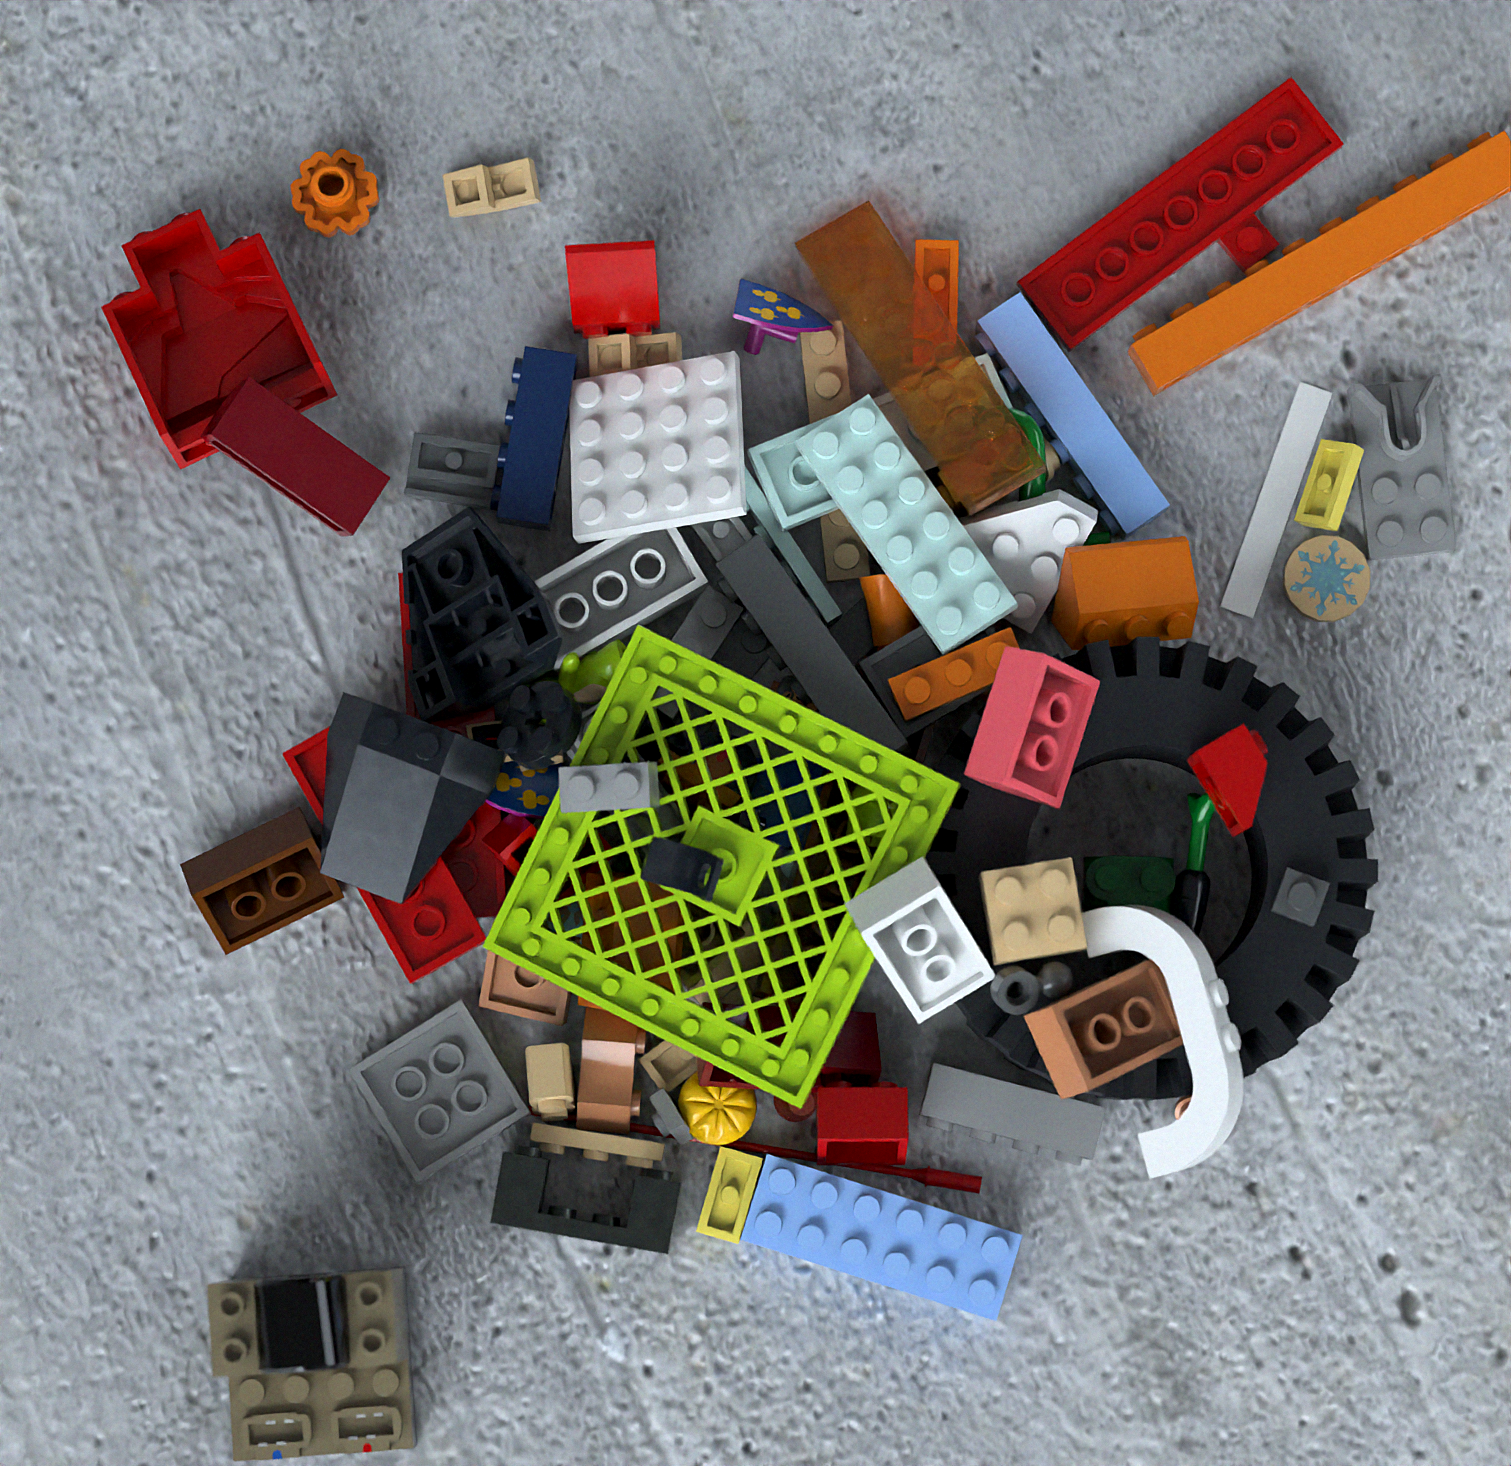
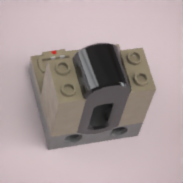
(315, 1362)

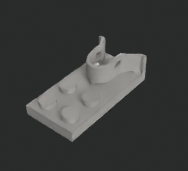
(1402, 469)

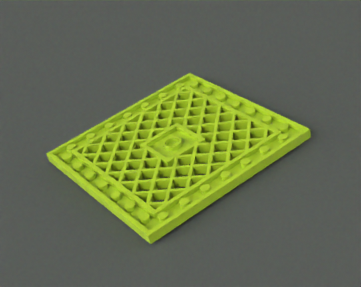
(748, 856)

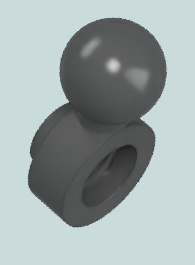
(1052, 980)

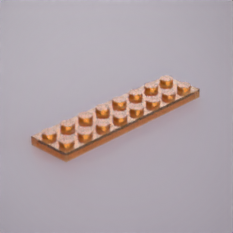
(920, 358)

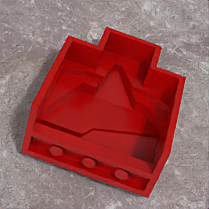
(205, 327)

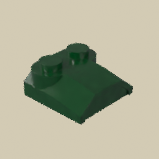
(1128, 881)

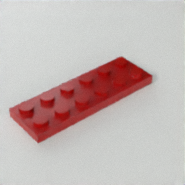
(435, 919)

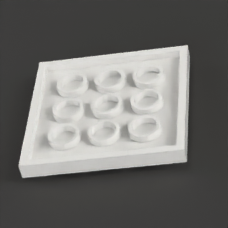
(657, 448)

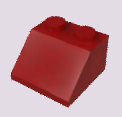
(1233, 775)

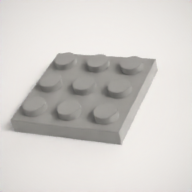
(439, 1091)

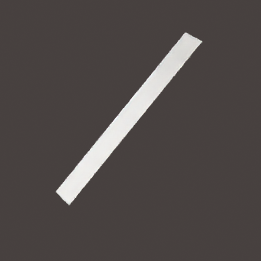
(1276, 500)

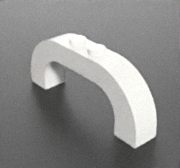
(1203, 1022)

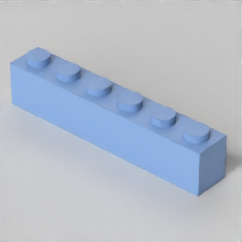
(1070, 416)

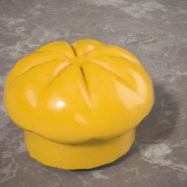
(716, 1113)

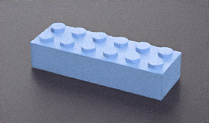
(881, 1237)

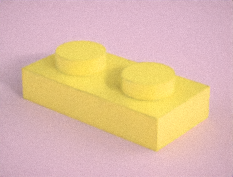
(1329, 485)
(729, 1195)

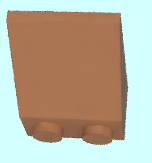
(1106, 1029)

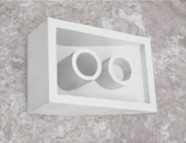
(920, 940)

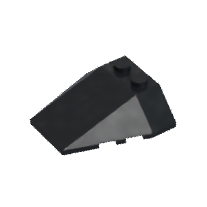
(472, 620)
(397, 795)

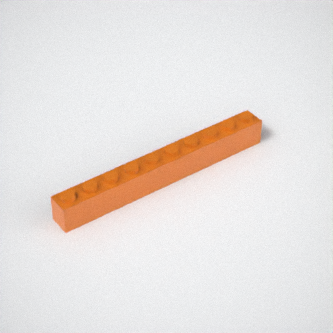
(1324, 264)

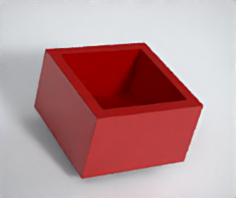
(862, 1124)

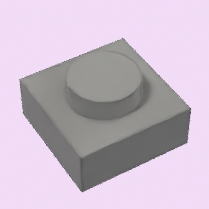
(668, 1117)

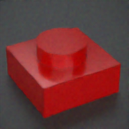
(1248, 243)

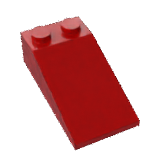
(613, 288)

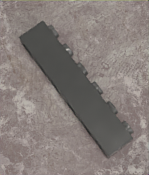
(803, 644)

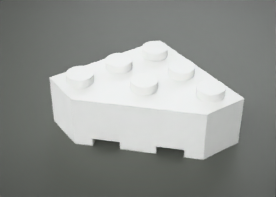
(1028, 546)

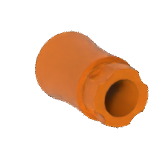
(887, 610)

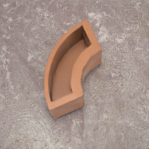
(608, 1072)

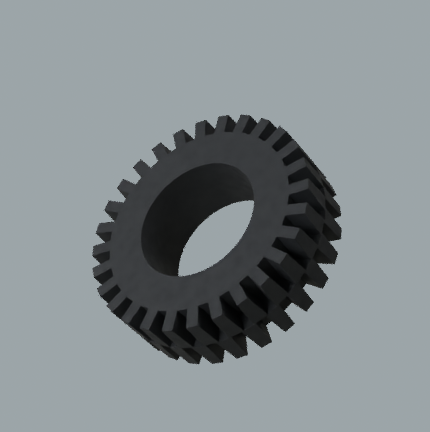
(1164, 709)

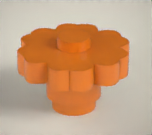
(334, 193)

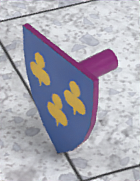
(773, 315)
(525, 792)

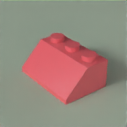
(1032, 726)

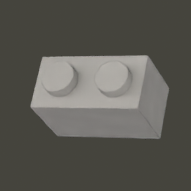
(609, 787)

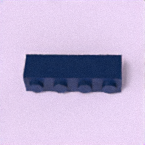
(536, 438)

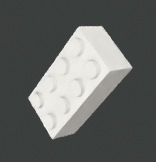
(619, 587)

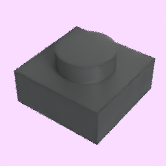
(1299, 897)

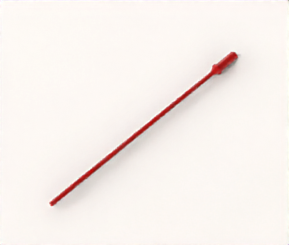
(926, 1176)

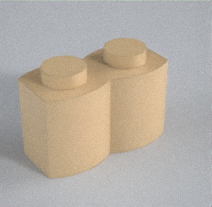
(550, 1081)

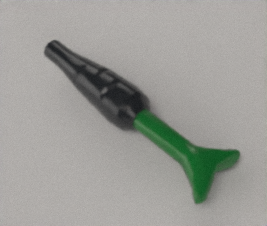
(1193, 883)

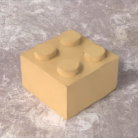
(1032, 911)

